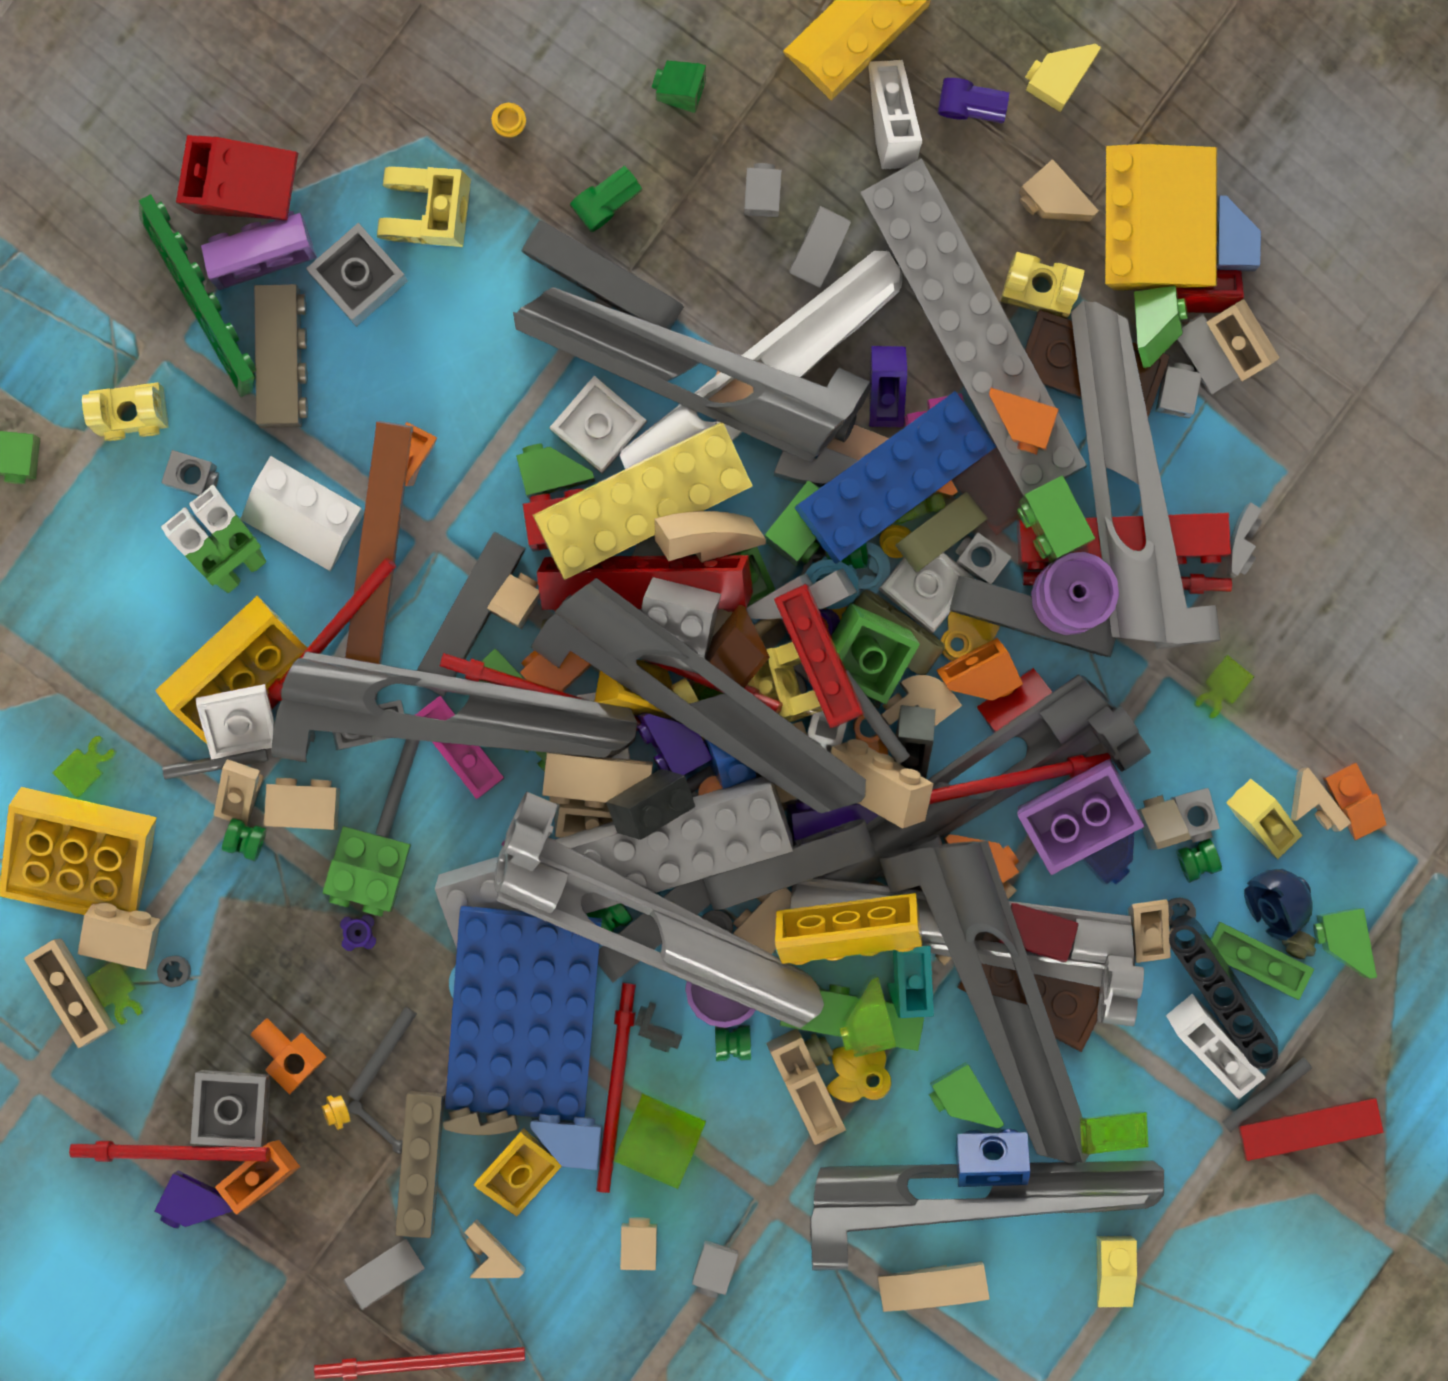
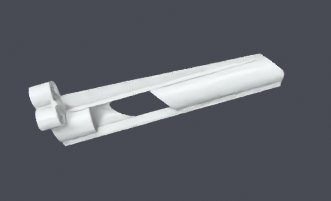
(790, 347)

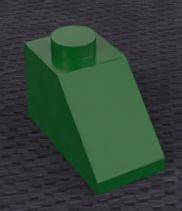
(680, 84)

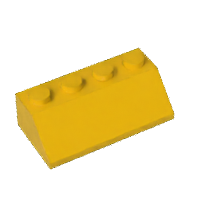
(848, 38)
(242, 654)
(848, 929)

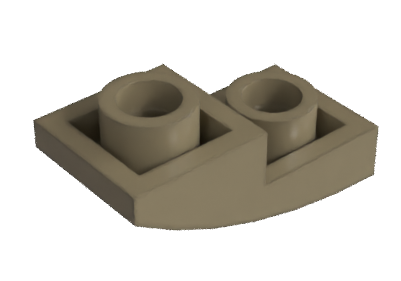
(470, 1123)

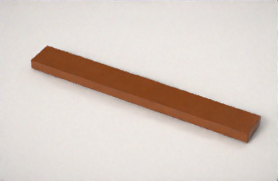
(379, 537)

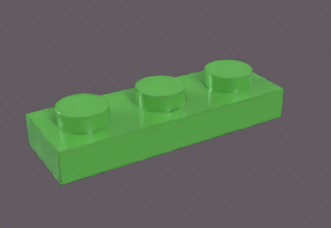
(1261, 961)

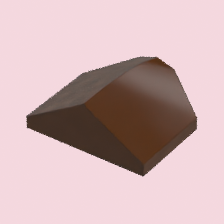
(738, 648)

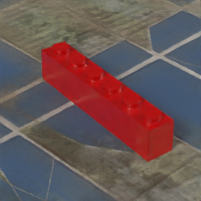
(1193, 536)
(632, 575)

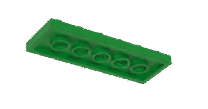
(203, 305)

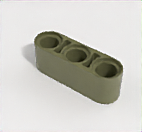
(941, 532)
(930, 646)

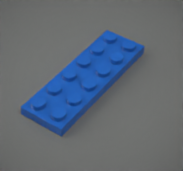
(895, 477)

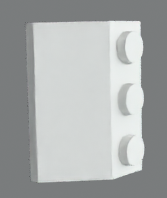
(301, 513)

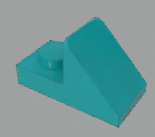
(912, 983)

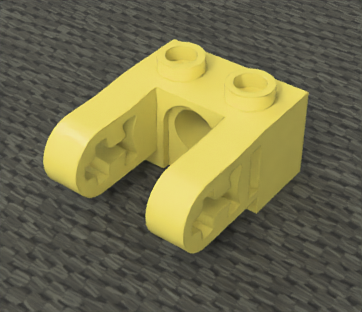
(445, 208)
(1063, 279)
(104, 408)
(780, 683)

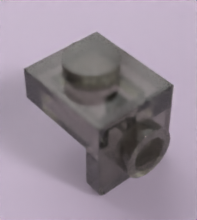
(660, 1037)

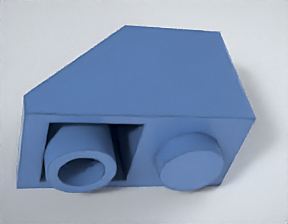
(1236, 238)
(570, 1143)

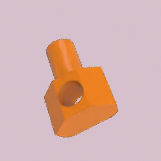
(280, 1049)

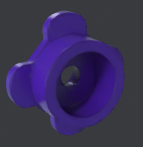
(363, 924)

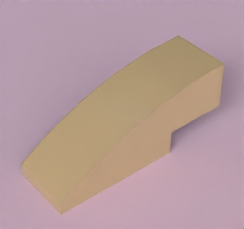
(706, 534)
(806, 1086)
(934, 1287)

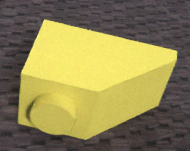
(1060, 74)
(1264, 818)
(1116, 1271)

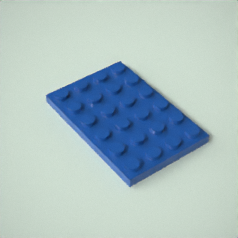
(521, 1015)

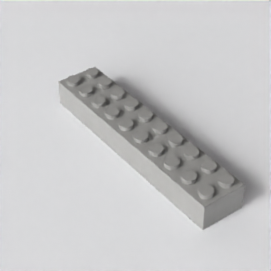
(966, 316)
(716, 836)

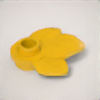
(971, 632)
(854, 1074)

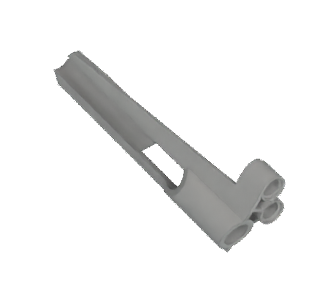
(1120, 438)
(551, 880)
(1099, 955)

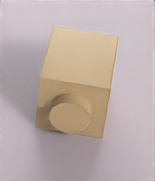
(638, 1244)

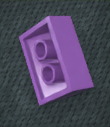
(257, 251)
(1080, 816)

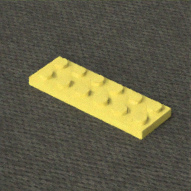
(625, 506)

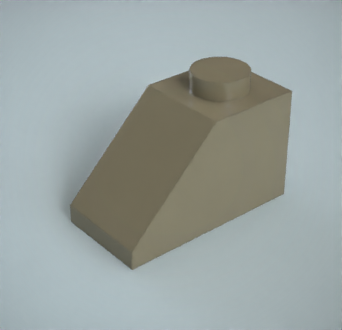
(1162, 823)

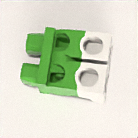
(221, 551)

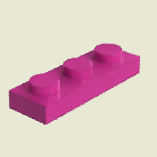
(467, 761)

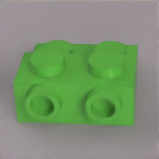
(366, 871)

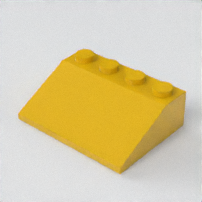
(1161, 216)
(74, 853)

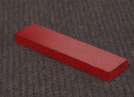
(819, 656)
(1310, 1129)

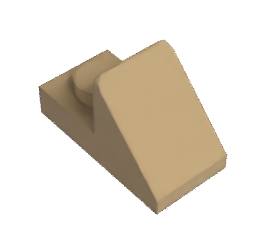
(237, 791)
(1311, 794)
(1150, 930)
(499, 1262)

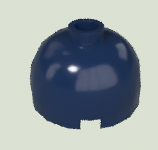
(1281, 901)

